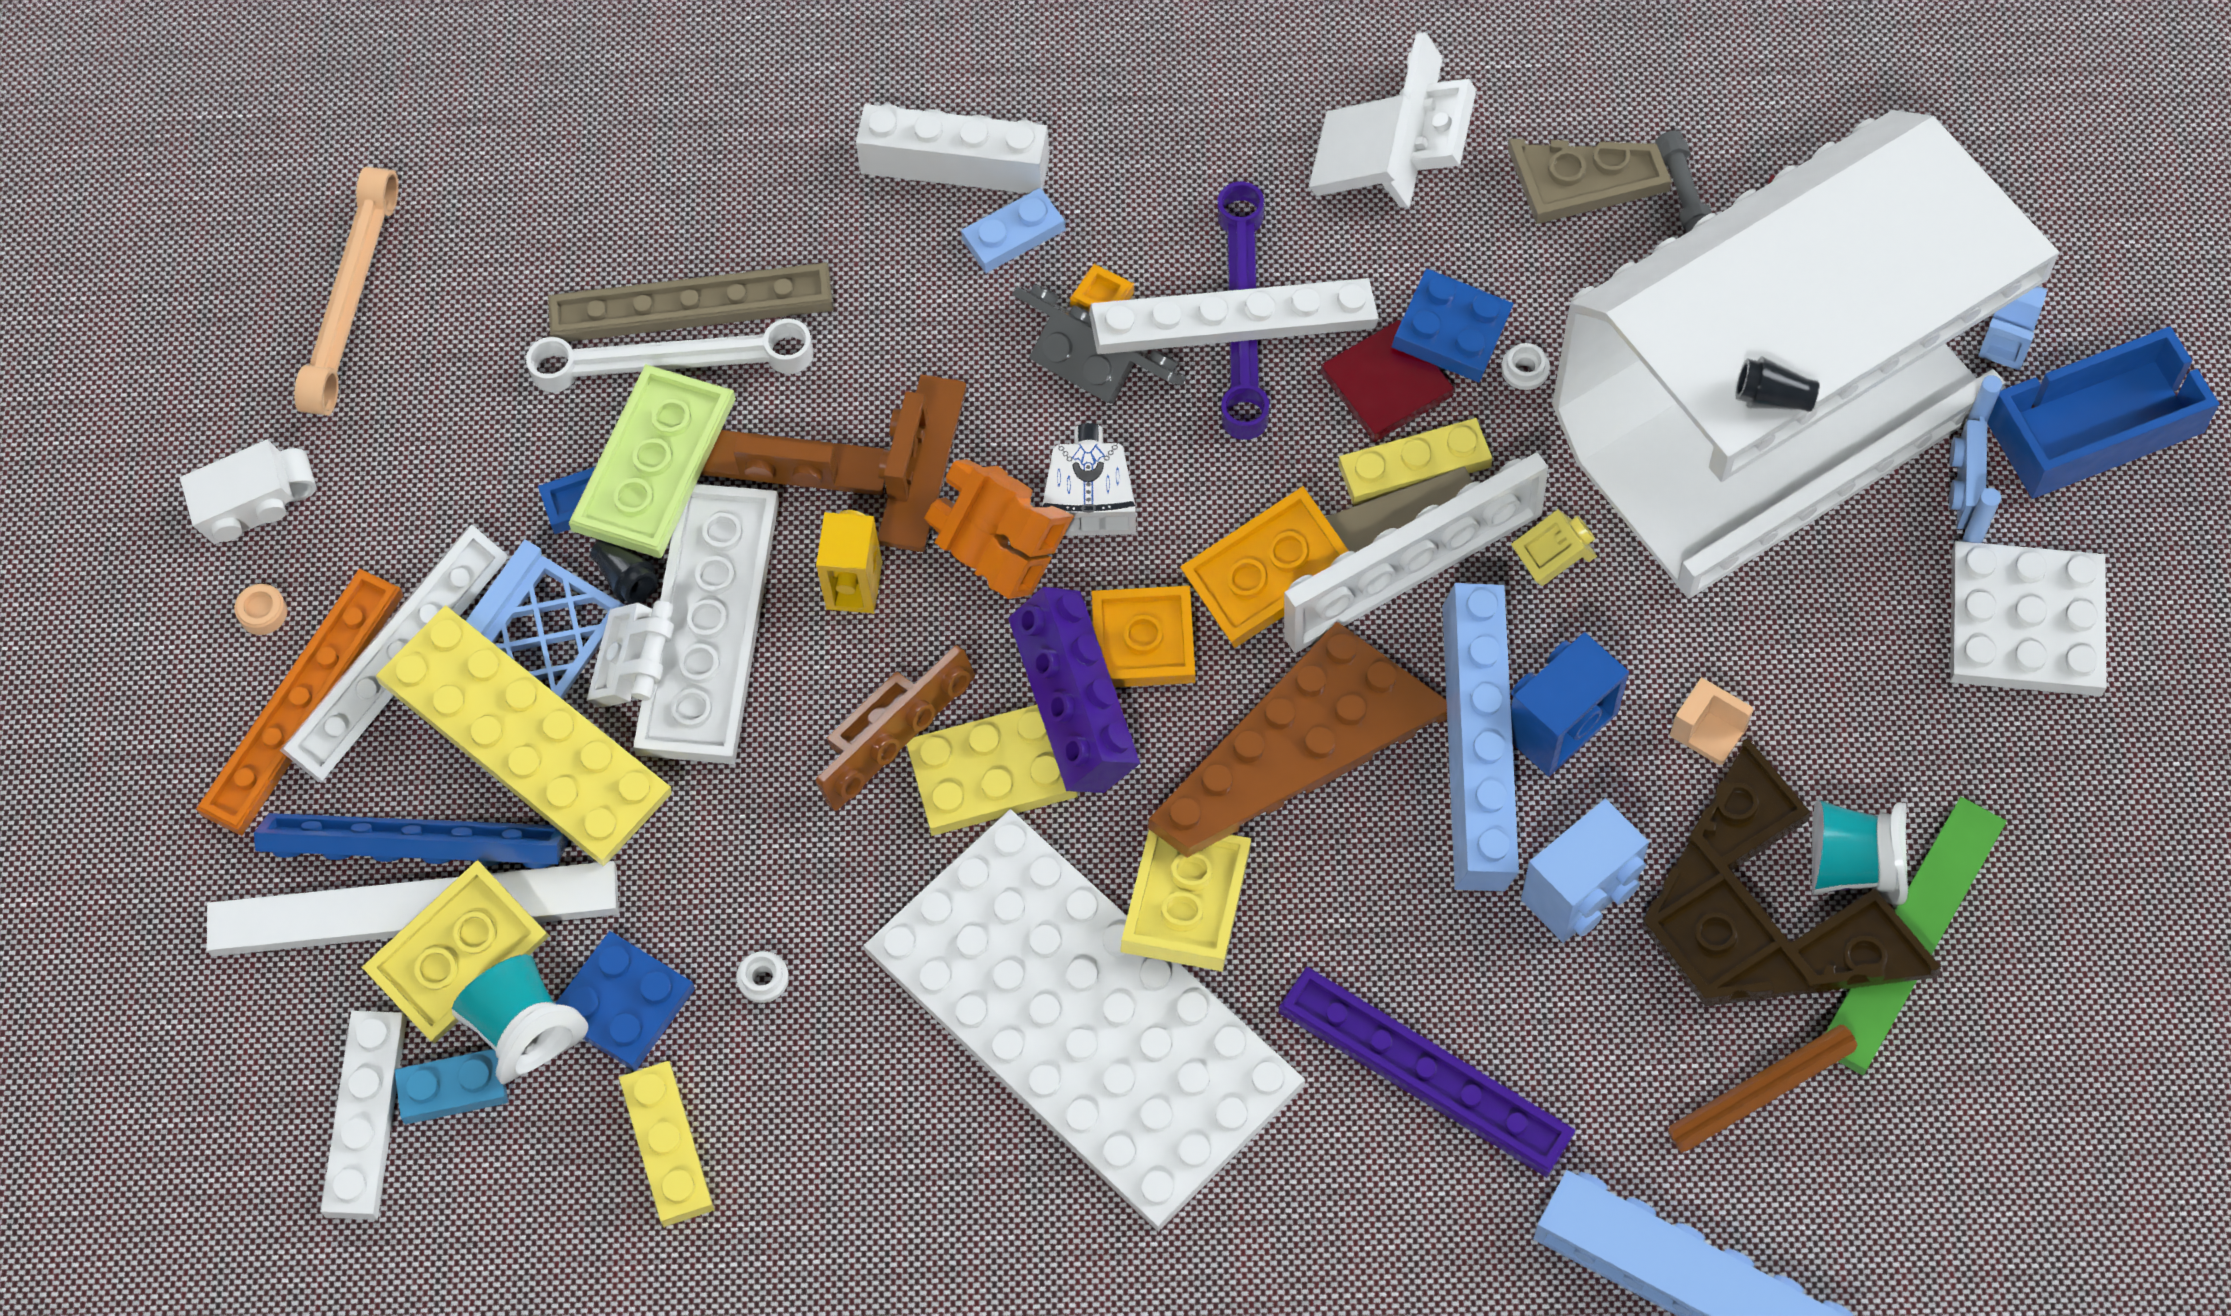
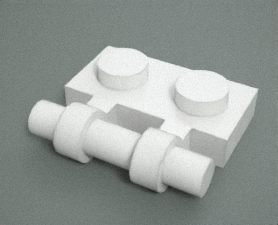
(631, 653)

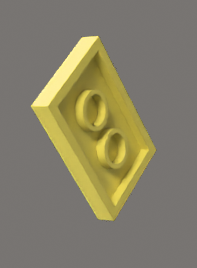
(985, 770)
(1186, 905)
(450, 945)

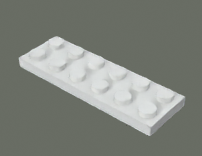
(1415, 551)
(717, 595)

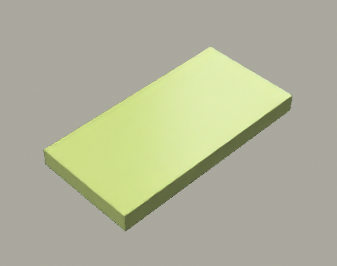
(652, 461)

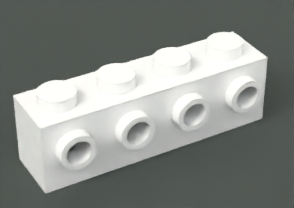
(952, 148)

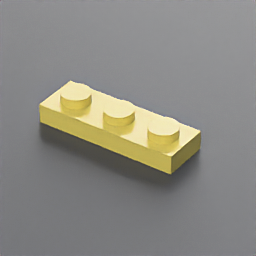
(1414, 460)
(666, 1144)

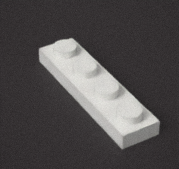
(363, 1115)

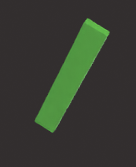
(1927, 913)

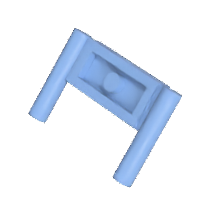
(1969, 454)

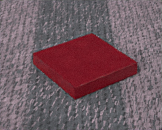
(1385, 384)

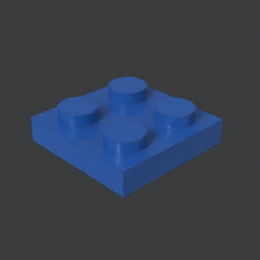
(1452, 325)
(626, 999)

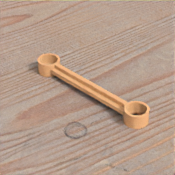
(318, 382)

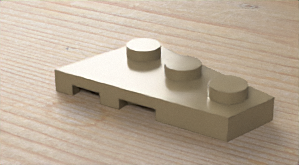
(1581, 179)

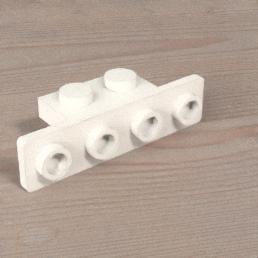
(1436, 119)

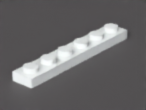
(1233, 316)
(357, 694)

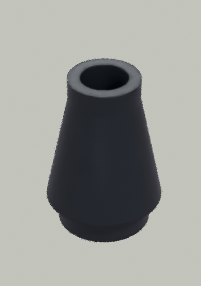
(1772, 386)
(626, 573)

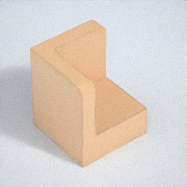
(1711, 721)

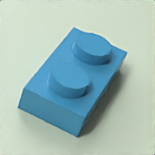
(449, 1086)

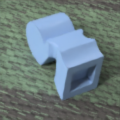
(2013, 329)

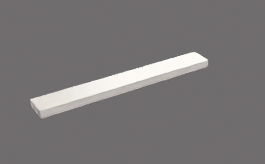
(388, 908)

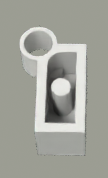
(246, 490)

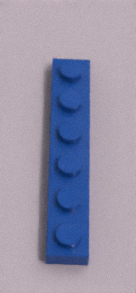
(410, 838)

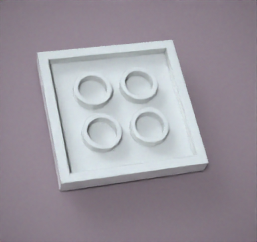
(2028, 618)

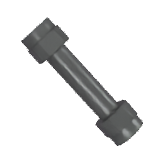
(1674, 154)

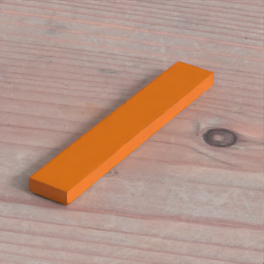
(335, 646)

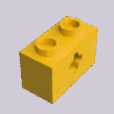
(849, 562)

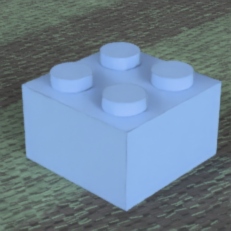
(1585, 872)

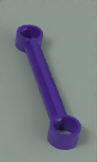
(1242, 275)

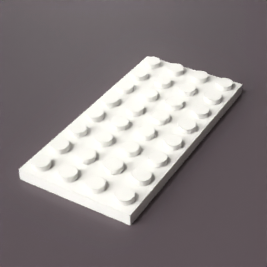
(1096, 1041)

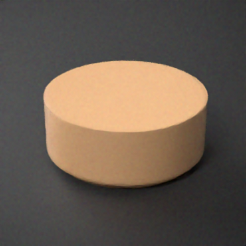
(260, 609)

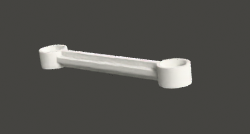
(670, 355)

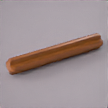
(1762, 1088)

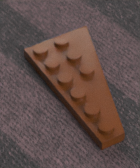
(1308, 730)

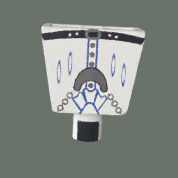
(1091, 484)

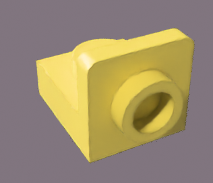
(1554, 546)

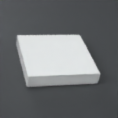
(1360, 145)

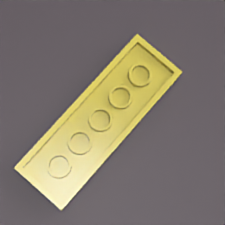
(524, 735)

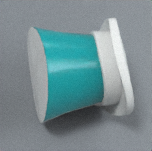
(1859, 851)
(518, 1017)

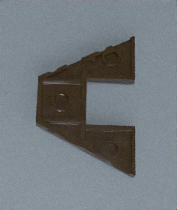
(1727, 941)

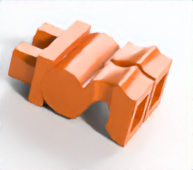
(987, 515)

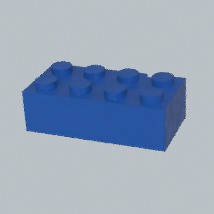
(2101, 412)

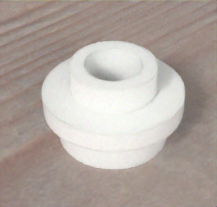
(1525, 355)
(756, 964)

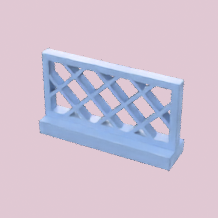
(505, 602)

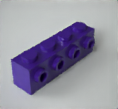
(1073, 690)

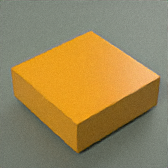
(1101, 286)

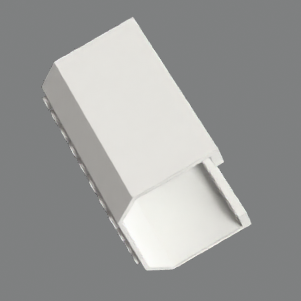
(1829, 270)

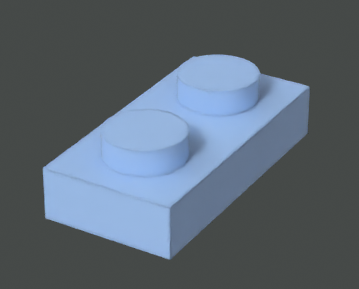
(1013, 230)

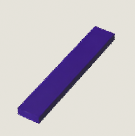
(1427, 1072)

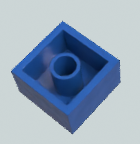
(1566, 702)

